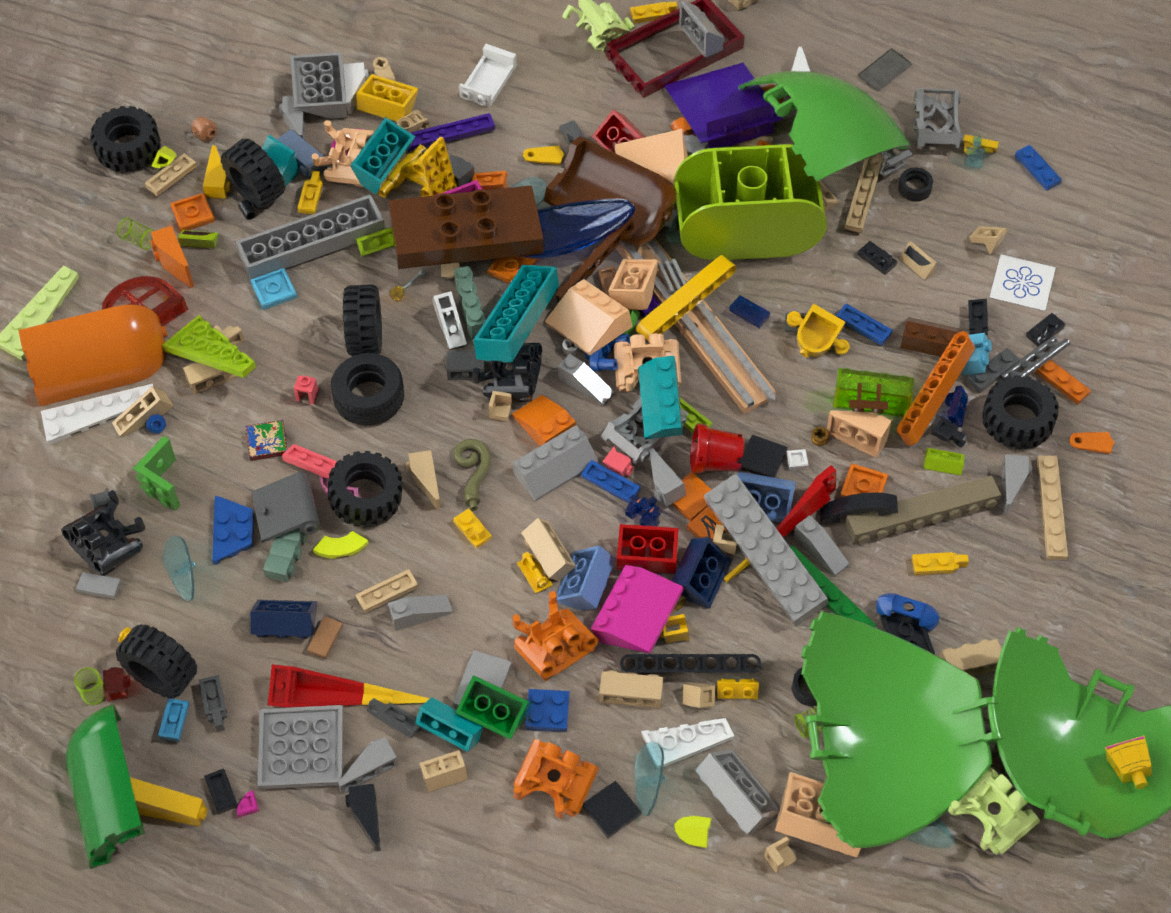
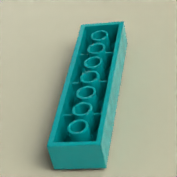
(516, 313)

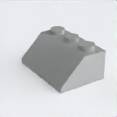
(700, 29)

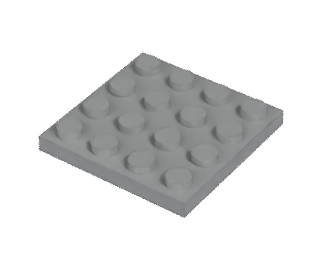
(300, 747)

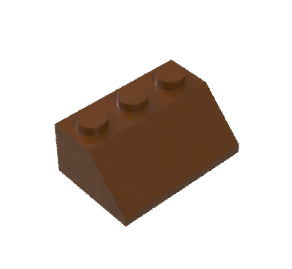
(927, 336)

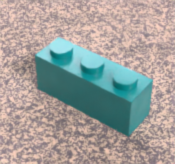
(448, 725)

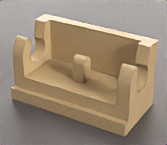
(443, 771)

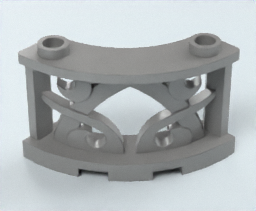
(935, 136)
(619, 435)

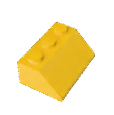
(386, 98)

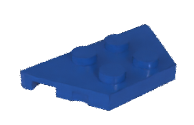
(232, 529)

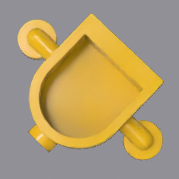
(818, 332)

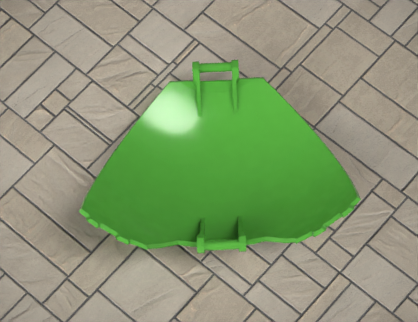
(833, 120)
(895, 728)
(1059, 737)

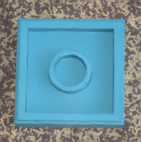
(273, 288)

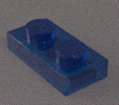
(749, 311)

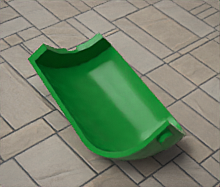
(102, 786)

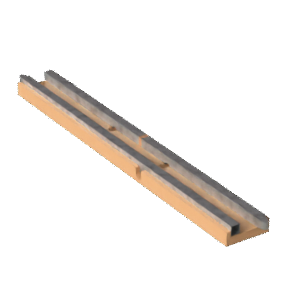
(709, 338)

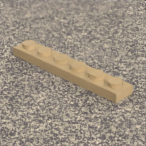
(864, 193)
(1052, 508)

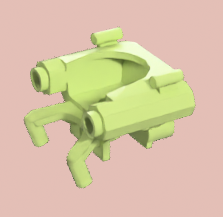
(602, 20)
(1009, 824)

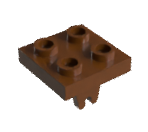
(876, 406)

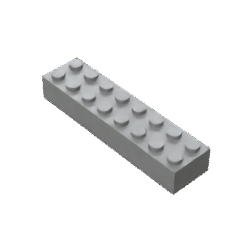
(309, 237)
(766, 550)

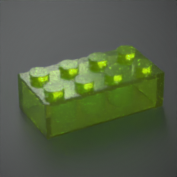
(894, 390)

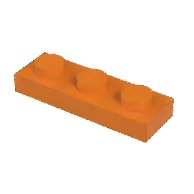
(1063, 382)

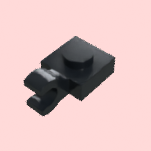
(949, 431)

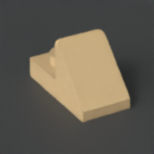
(990, 236)

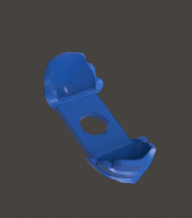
(922, 611)

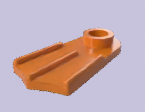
(1092, 441)

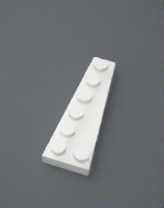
(78, 416)

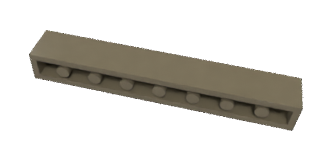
(924, 510)

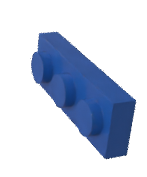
(1038, 167)
(864, 324)
(610, 481)

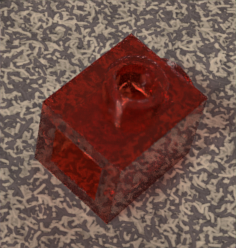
(115, 684)

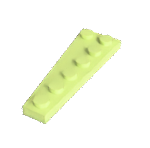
(38, 310)

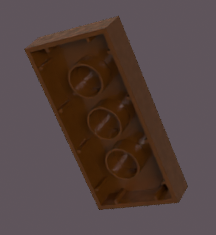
(465, 227)

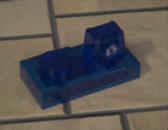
(957, 402)

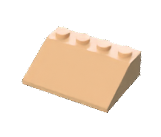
(657, 153)
(589, 317)
(801, 815)

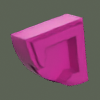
(247, 805)

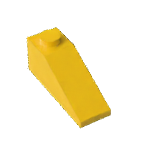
(215, 181)

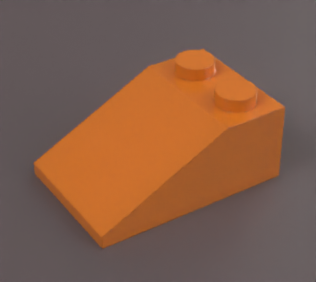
(170, 254)
(543, 419)

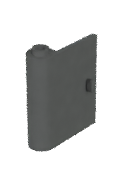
(288, 507)

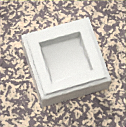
(797, 459)

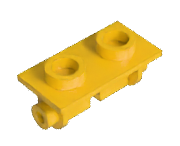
(533, 573)
(737, 690)

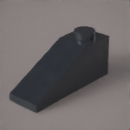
(364, 810)

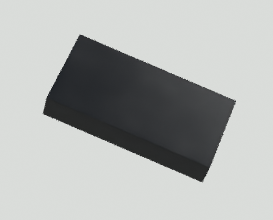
(221, 791)

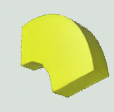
(340, 547)

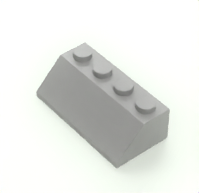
(554, 463)
(738, 790)

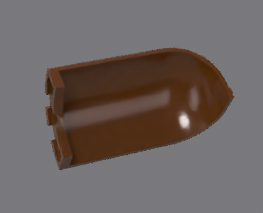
(602, 174)

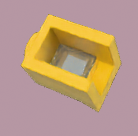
(675, 629)

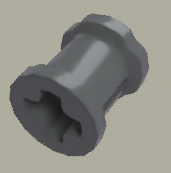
(100, 499)

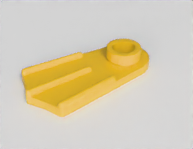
(544, 155)

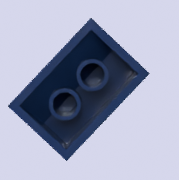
(702, 571)
(283, 618)

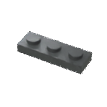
(993, 371)

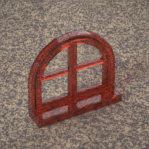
(166, 311)

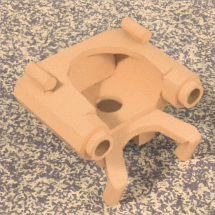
(345, 140)
(631, 357)

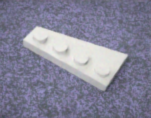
(689, 740)

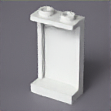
(489, 76)

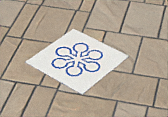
(1022, 282)

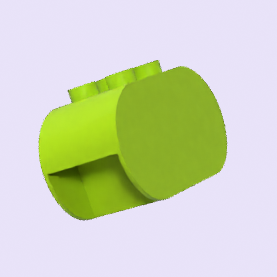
(748, 203)

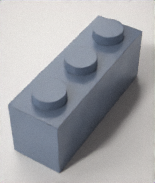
(303, 153)

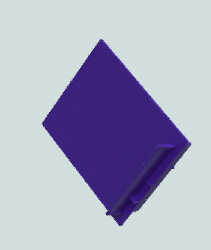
(720, 110)

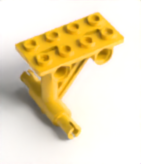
(428, 169)

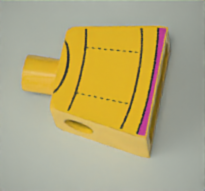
(1130, 761)

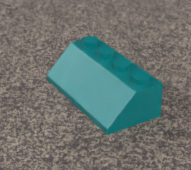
(381, 155)
(660, 398)

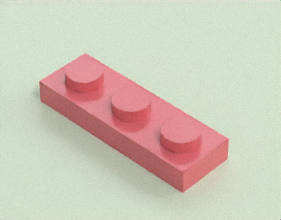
(309, 460)

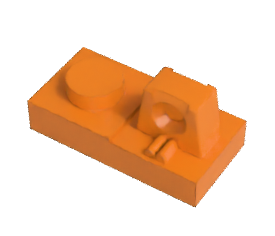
(491, 180)

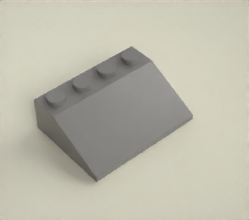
(319, 84)

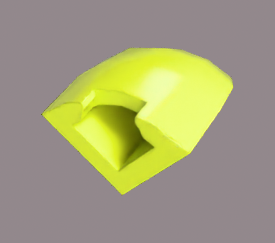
(164, 157)
(693, 830)

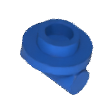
(155, 423)

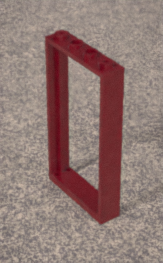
(713, 13)

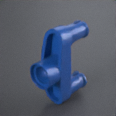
(599, 359)

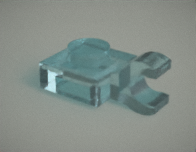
(975, 154)

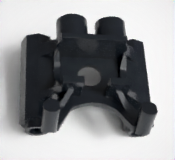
(520, 380)
(99, 551)

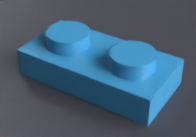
(173, 720)

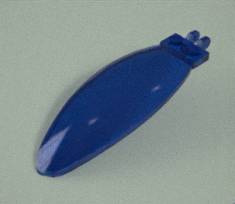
(580, 224)

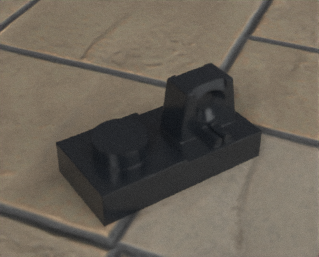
(877, 257)
(1045, 329)

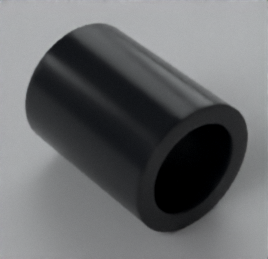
(247, 209)

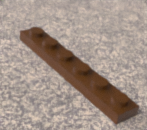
(598, 255)

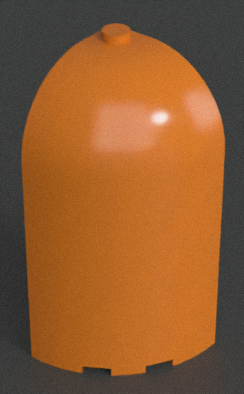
(93, 352)

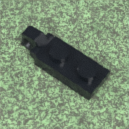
(978, 316)

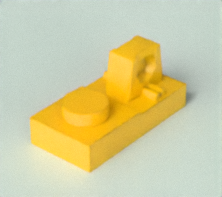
(989, 145)
(472, 528)

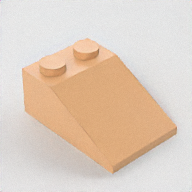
(634, 283)
(860, 430)

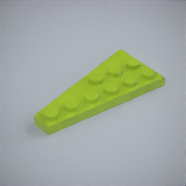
(209, 347)

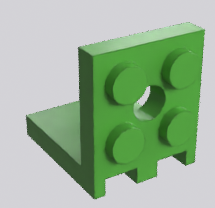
(150, 471)

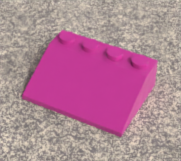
(636, 610)

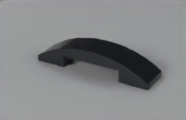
(857, 504)

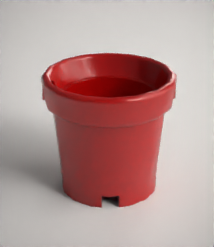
(715, 450)

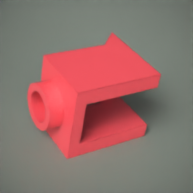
(307, 385)
(618, 463)

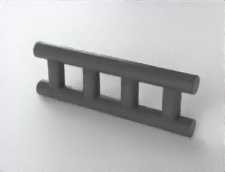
(1036, 353)

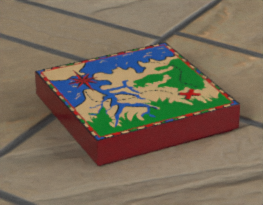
(266, 440)

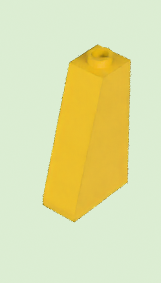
(168, 804)

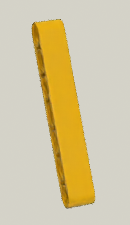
(686, 297)

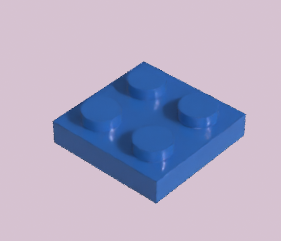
(548, 710)

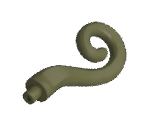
(471, 491)

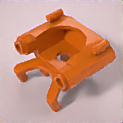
(555, 642)
(574, 779)

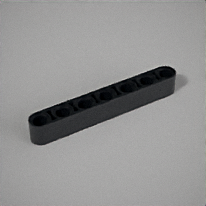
(700, 663)

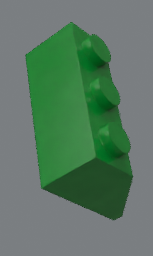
(493, 707)

